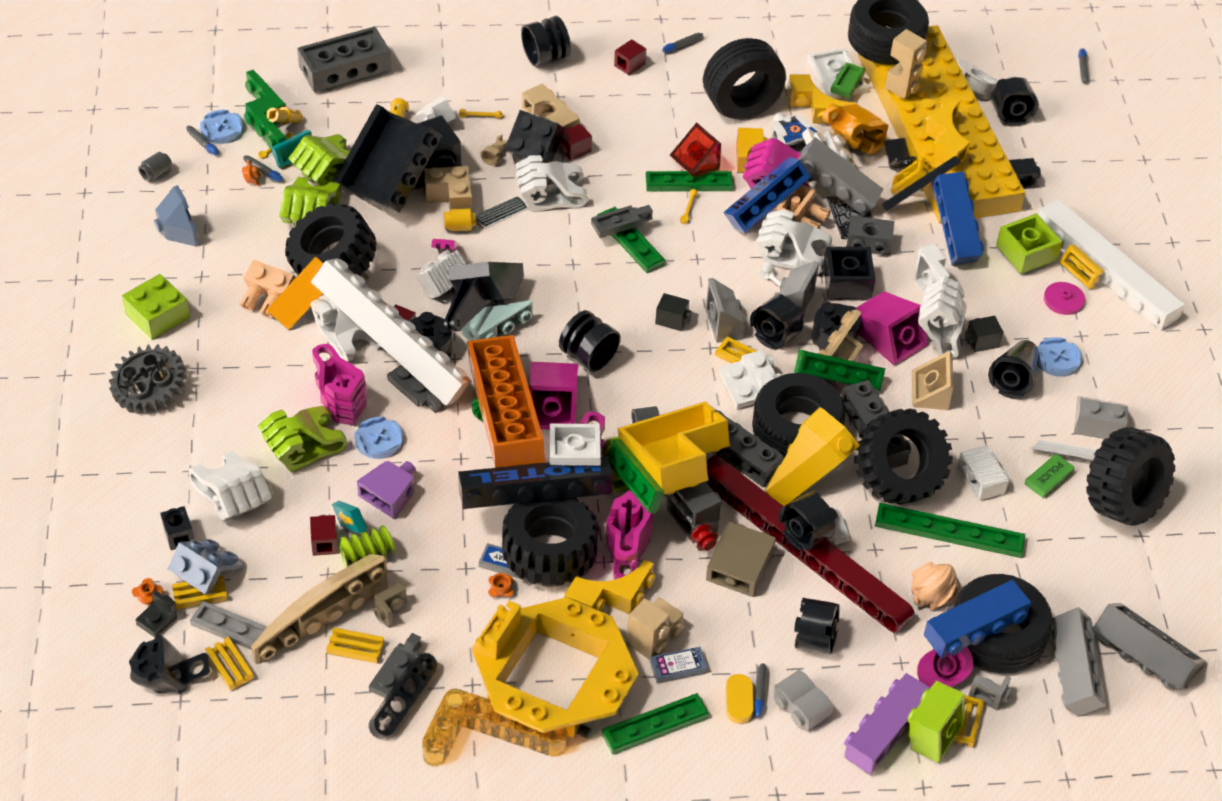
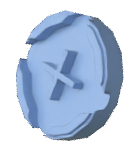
(221, 126)
(1058, 356)
(379, 437)

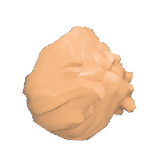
(935, 585)

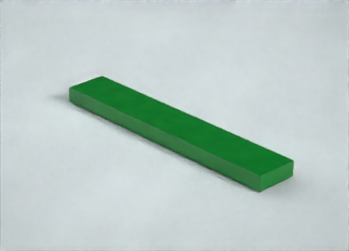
(950, 530)

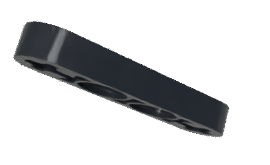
(403, 695)

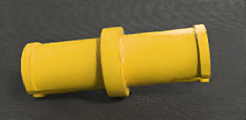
(284, 115)

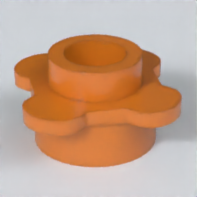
(251, 173)
(500, 579)
(146, 597)

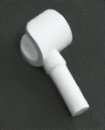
(767, 272)

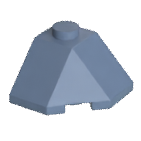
(175, 220)

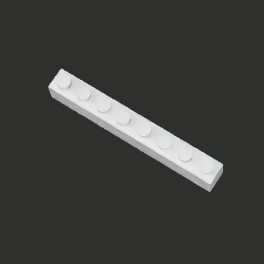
(1120, 273)
(391, 331)

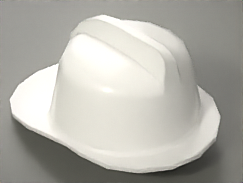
(978, 80)

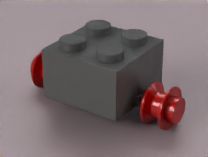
(696, 513)

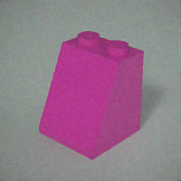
(892, 326)
(554, 392)

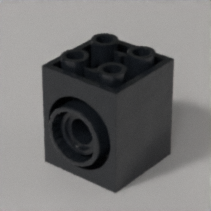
(446, 152)

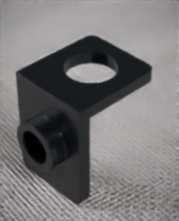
(898, 153)

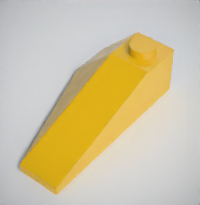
(814, 453)

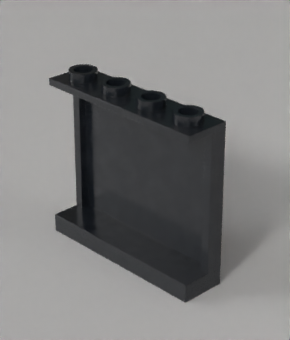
(387, 158)

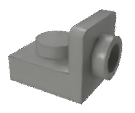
(989, 691)

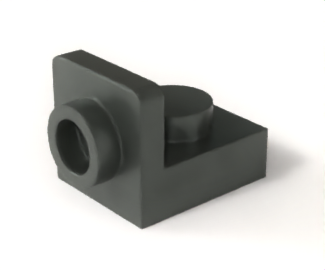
(157, 615)

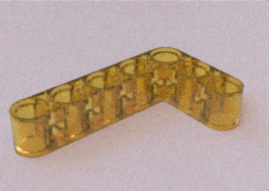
(488, 724)

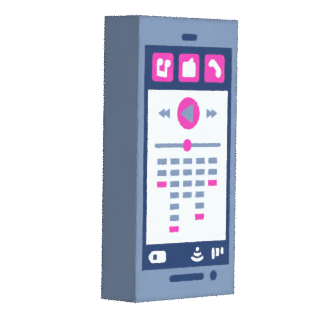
(678, 664)

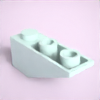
(498, 320)

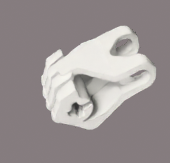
(550, 184)
(791, 242)
(943, 314)
(338, 328)
(233, 487)

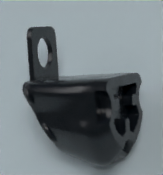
(163, 668)

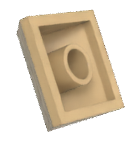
(933, 383)

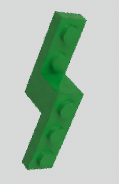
(257, 109)

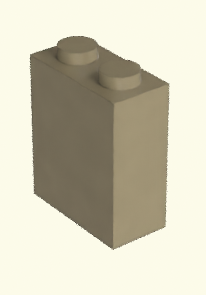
(740, 559)

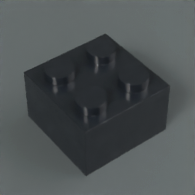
(534, 137)
(849, 272)

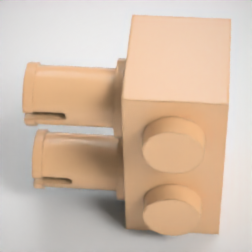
(802, 205)
(266, 281)

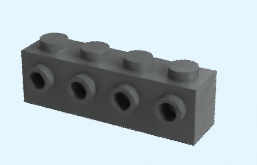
(864, 405)
(750, 454)

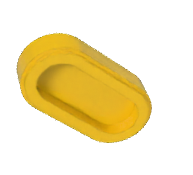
(739, 698)

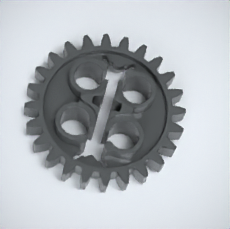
(148, 379)

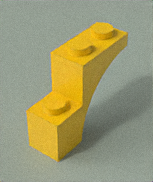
(805, 94)
(947, 139)
(618, 593)

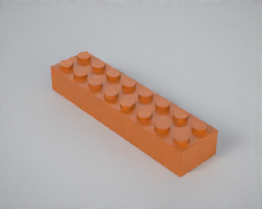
(505, 402)

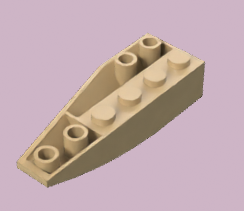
(323, 605)

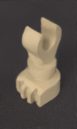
(491, 154)

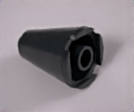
(1015, 370)

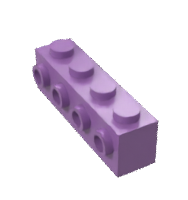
(885, 725)

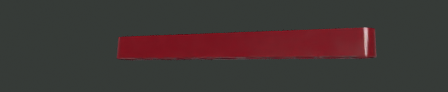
(824, 559)

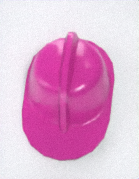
(947, 670)

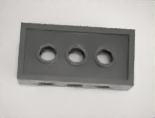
(344, 58)

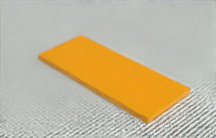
(297, 296)

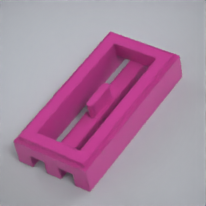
(445, 244)

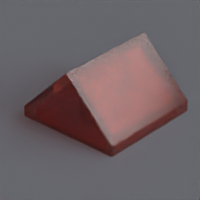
(698, 152)

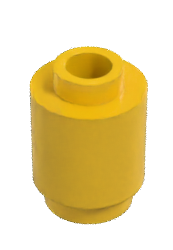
(459, 220)

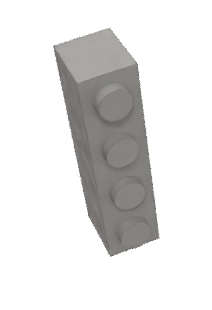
(840, 176)
(1078, 662)

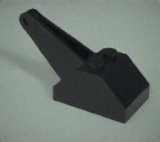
(478, 286)

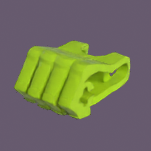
(320, 157)
(303, 197)
(301, 437)

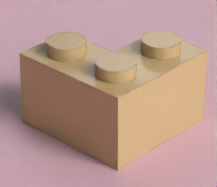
(449, 185)
(653, 627)

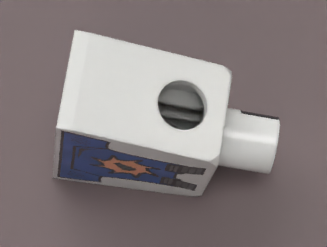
(790, 130)

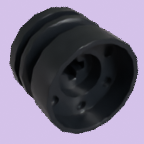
(545, 41)
(589, 341)

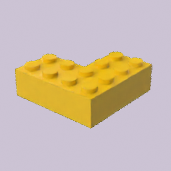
(676, 444)

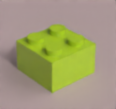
(1028, 243)
(156, 306)
(936, 721)

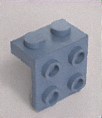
(202, 563)

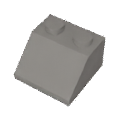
(800, 284)
(724, 312)
(1099, 417)

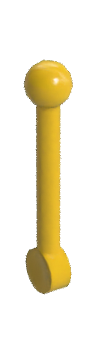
(463, 113)
(263, 154)
(684, 219)

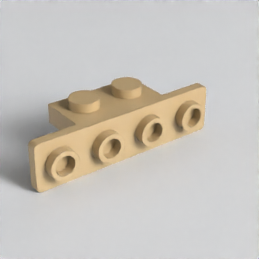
(840, 342)

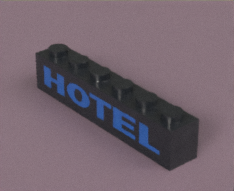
(532, 483)

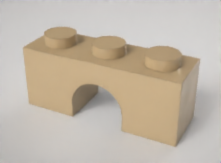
(905, 76)
(546, 104)

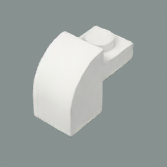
(436, 108)

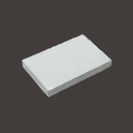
(828, 66)

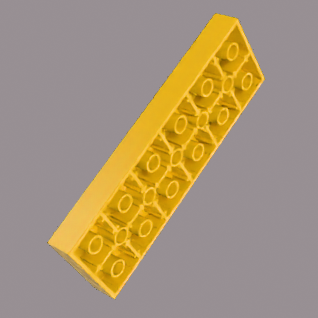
(989, 173)

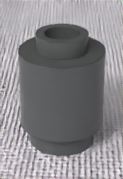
(155, 166)

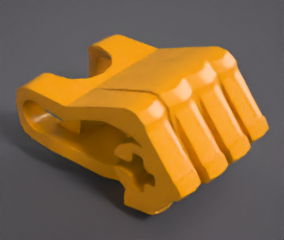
(857, 126)

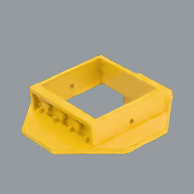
(568, 622)

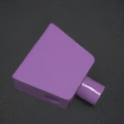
(388, 487)

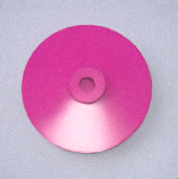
(1064, 298)

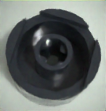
(1014, 100)
(828, 320)
(777, 321)
(433, 327)
(808, 521)
(817, 625)

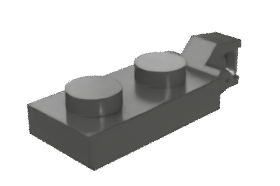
(621, 220)
(413, 389)
(395, 666)

